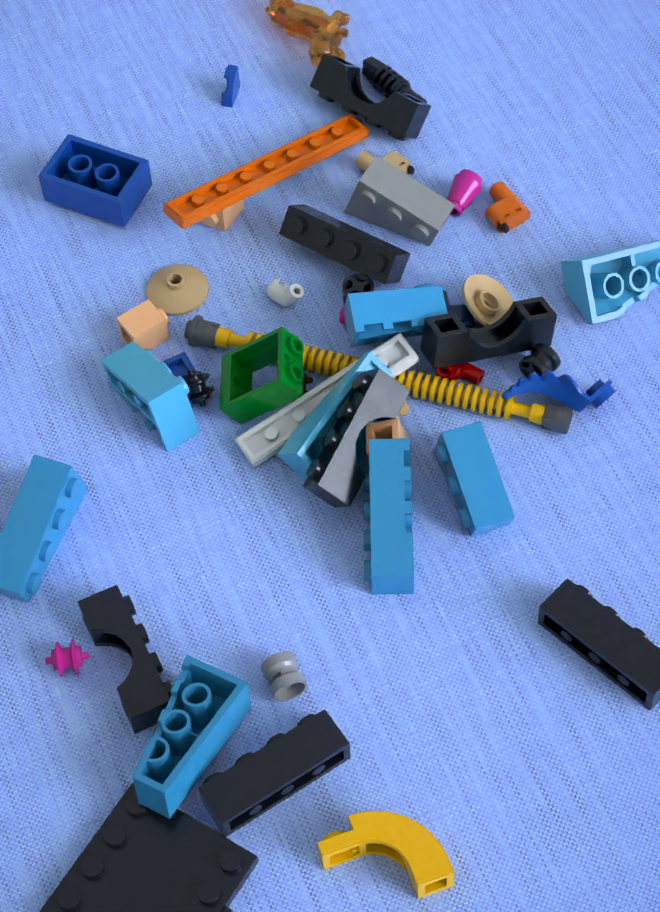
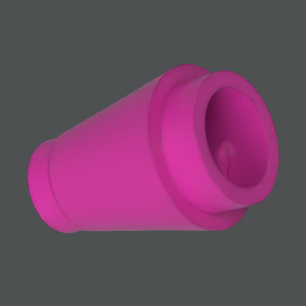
(463, 190)

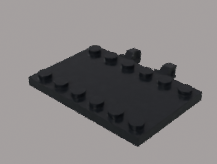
(153, 865)

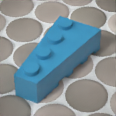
(389, 517)
(37, 525)
(190, 733)

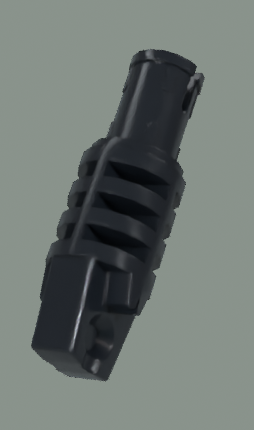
(386, 79)

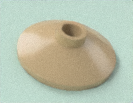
(180, 297)
(485, 298)

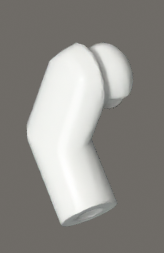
(284, 295)

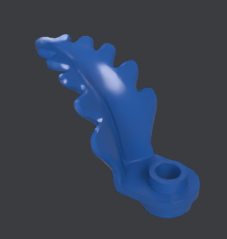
(563, 389)

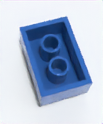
(96, 180)

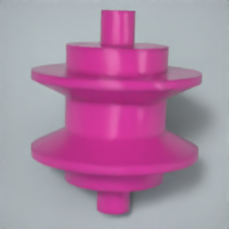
(67, 658)

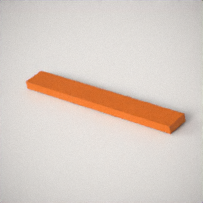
(265, 171)

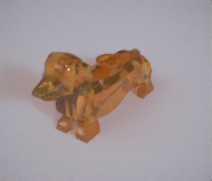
(311, 24)

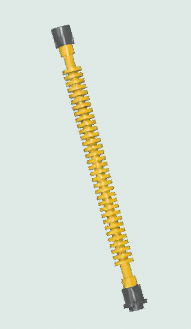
(550, 416)

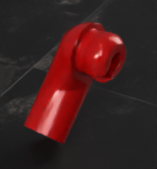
(465, 370)

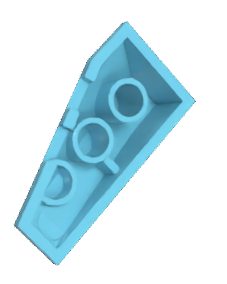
(612, 280)
(306, 440)

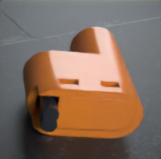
(507, 211)

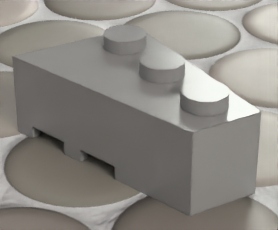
(398, 203)

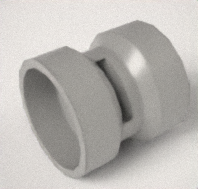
(283, 675)

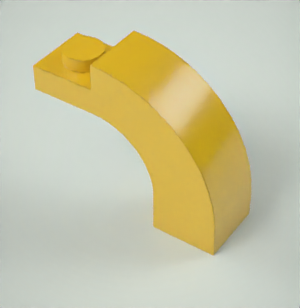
(394, 838)

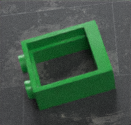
(237, 368)

